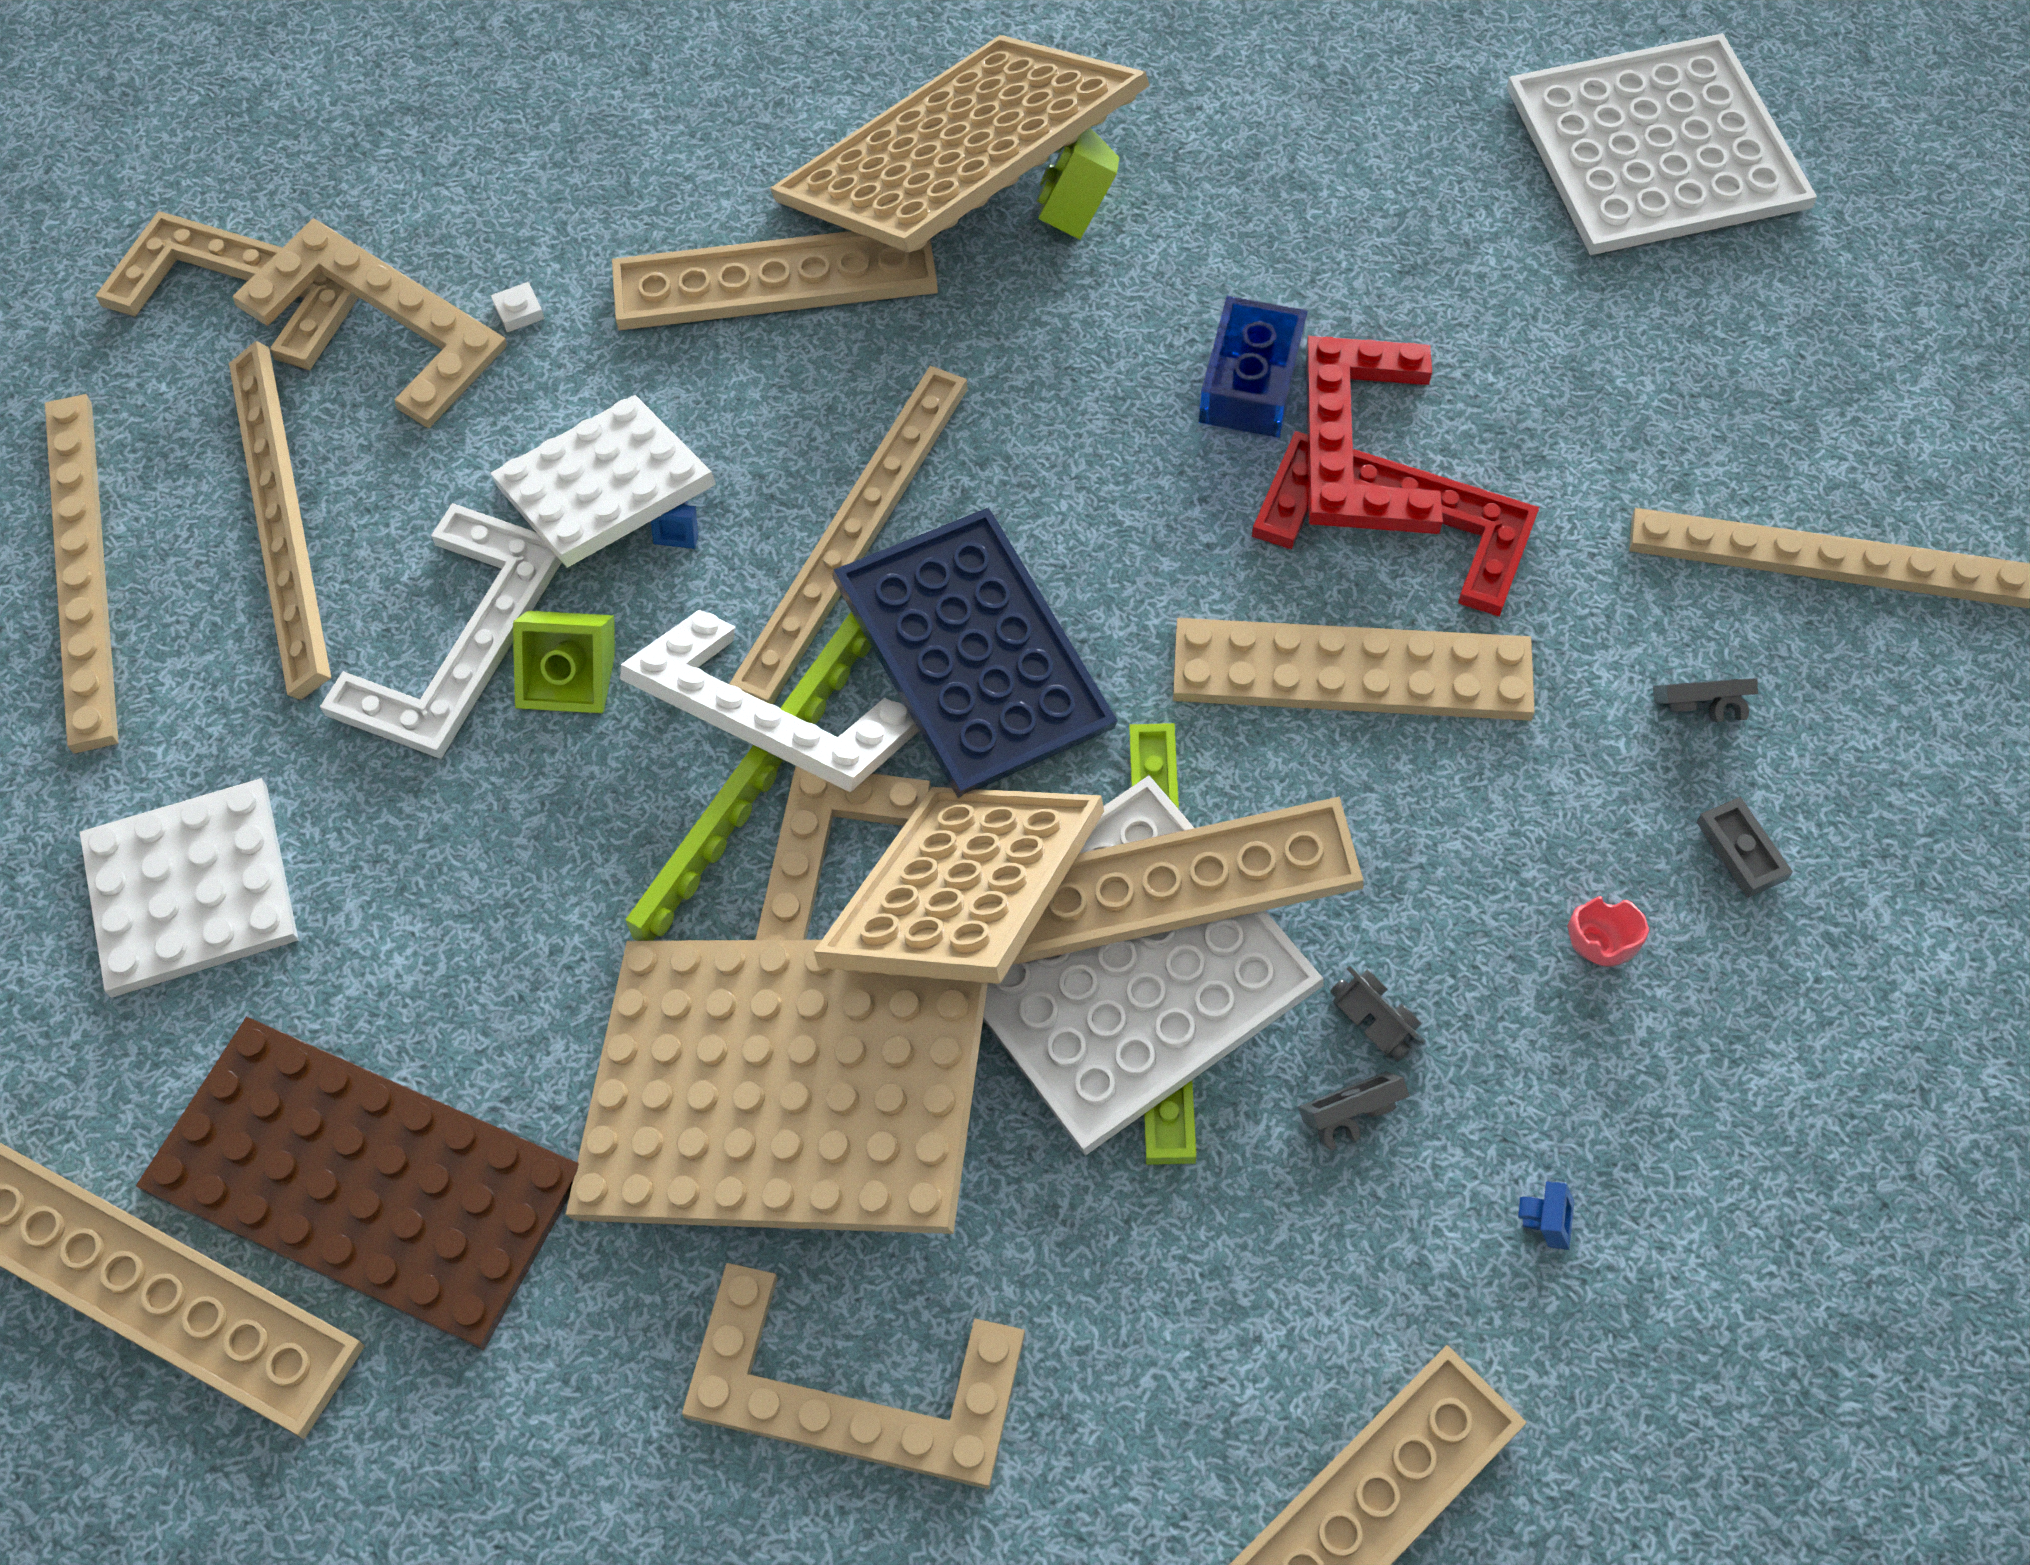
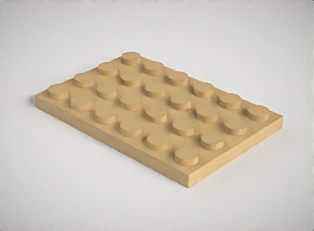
(961, 885)

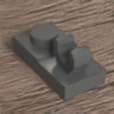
(1686, 696)
(1371, 1097)

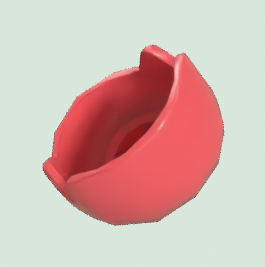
(1607, 932)

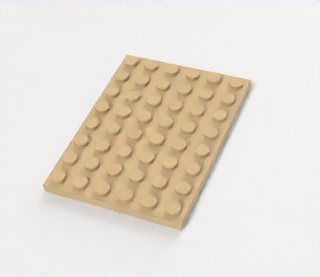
(958, 141)
(778, 1092)

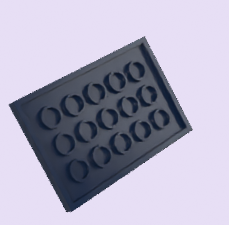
(974, 651)

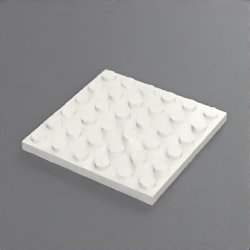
(1659, 144)
(1142, 1016)

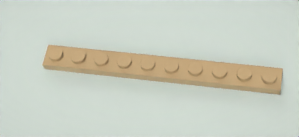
(279, 523)
(849, 535)
(1831, 557)
(80, 576)

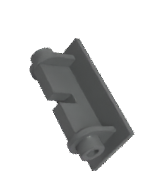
(1392, 1026)

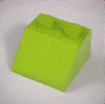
(563, 661)

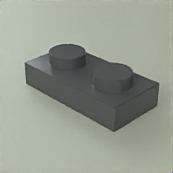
(1744, 847)

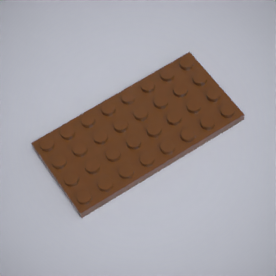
(362, 1181)

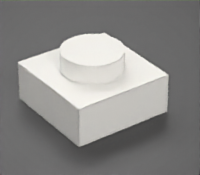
(517, 307)

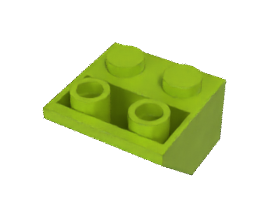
(1077, 183)

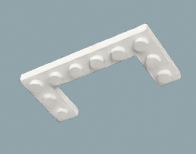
(672, 674)
(436, 718)

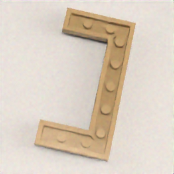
(176, 238)
(316, 250)
(805, 839)
(952, 1450)

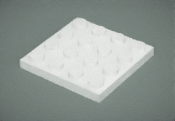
(602, 479)
(187, 887)

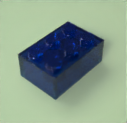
(1252, 366)

